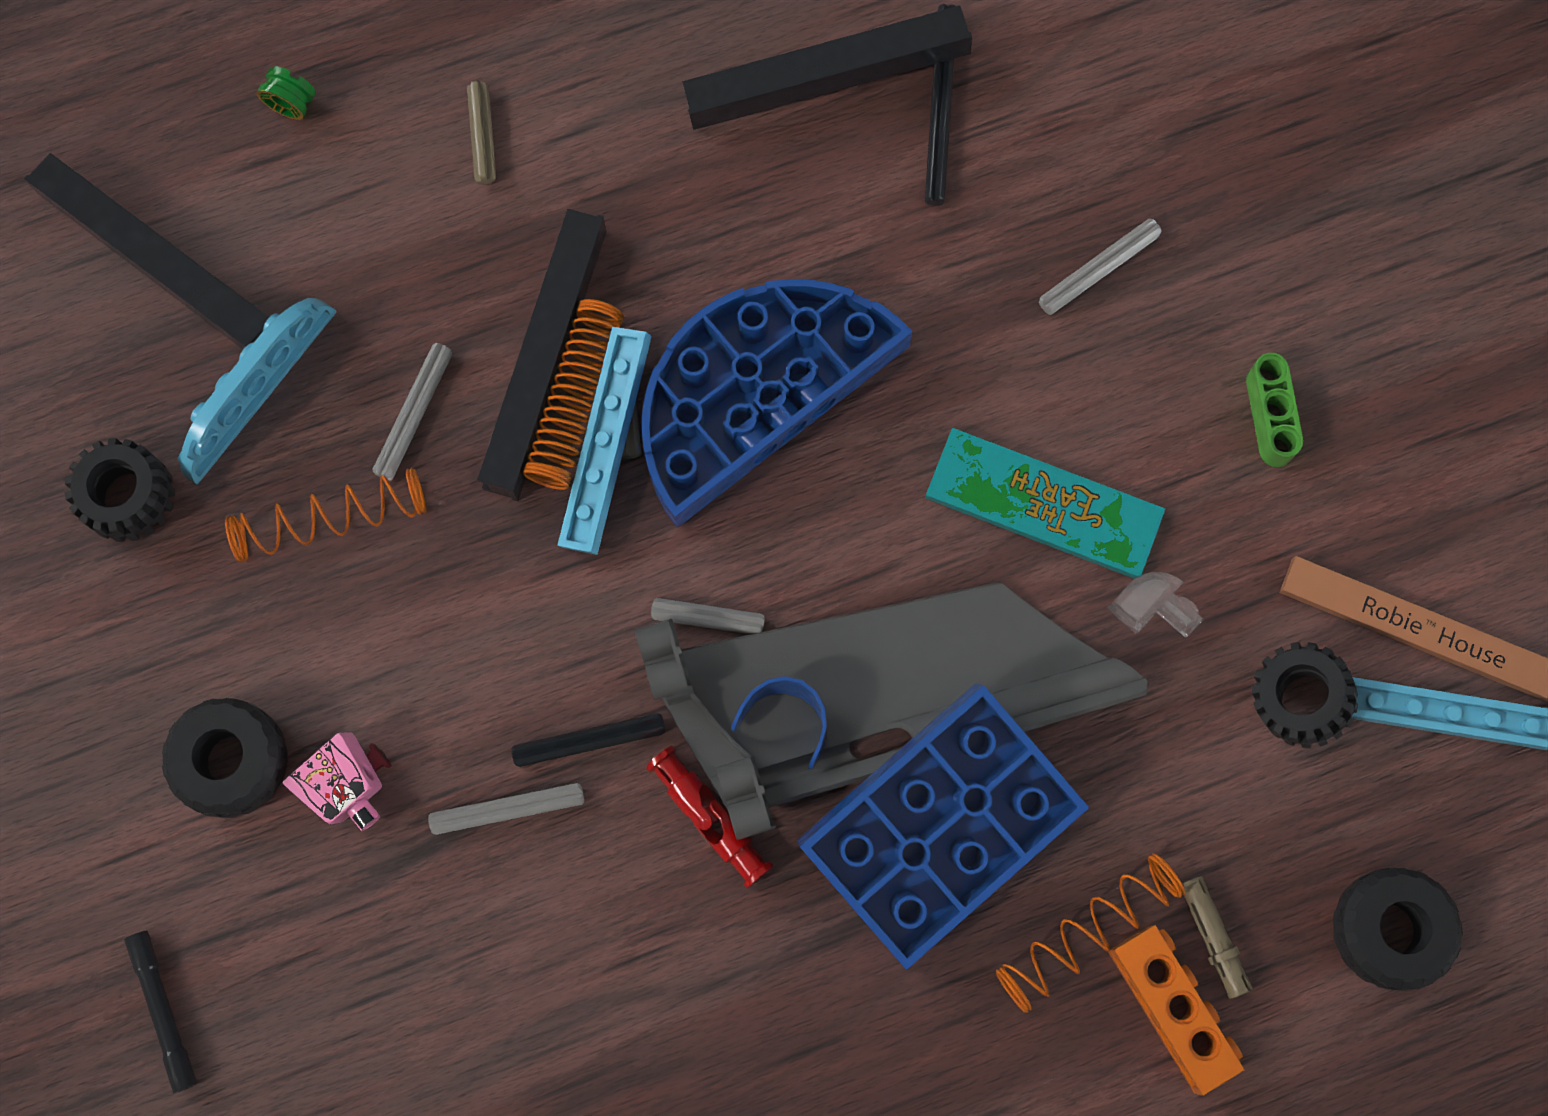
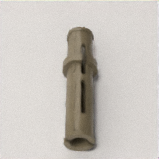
(1218, 943)

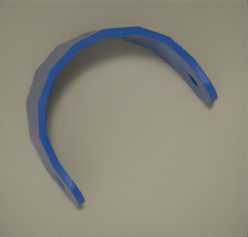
(792, 687)

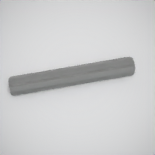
(1100, 266)
(412, 411)
(506, 808)

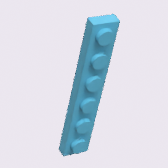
(604, 440)
(1452, 714)

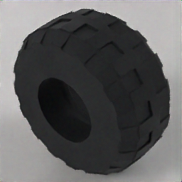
(191, 742)
(1434, 922)

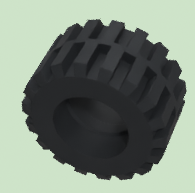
(97, 472)
(1298, 663)

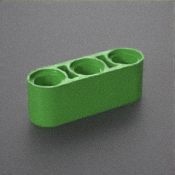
(1281, 394)

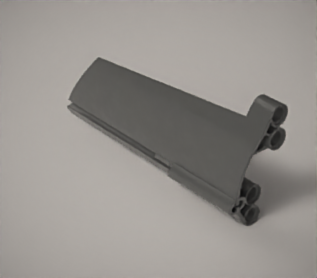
(873, 676)

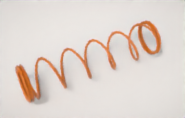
(241, 554)
(1176, 890)

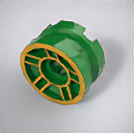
(286, 93)

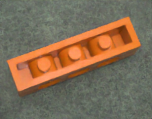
(1223, 1055)

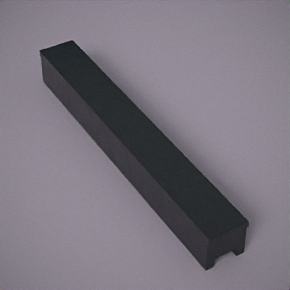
(827, 67)
(147, 251)
(541, 353)

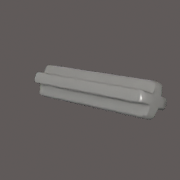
(707, 616)

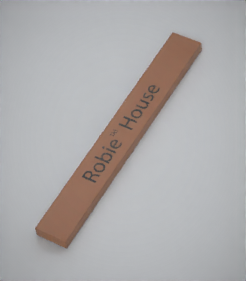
(1417, 627)

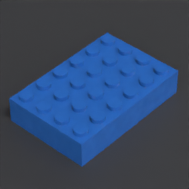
(942, 824)

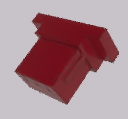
(377, 758)

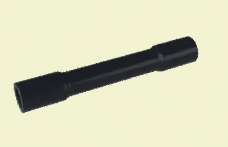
(174, 1054)

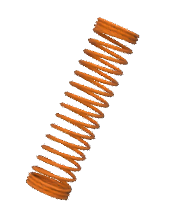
(547, 474)

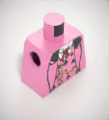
(338, 782)

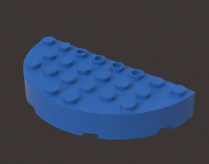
(753, 378)

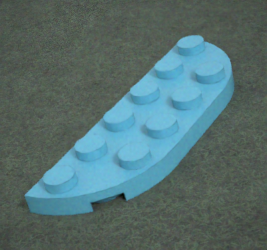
(250, 383)

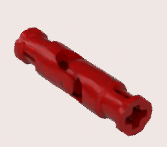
(704, 810)

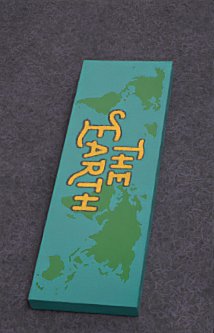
(1045, 503)

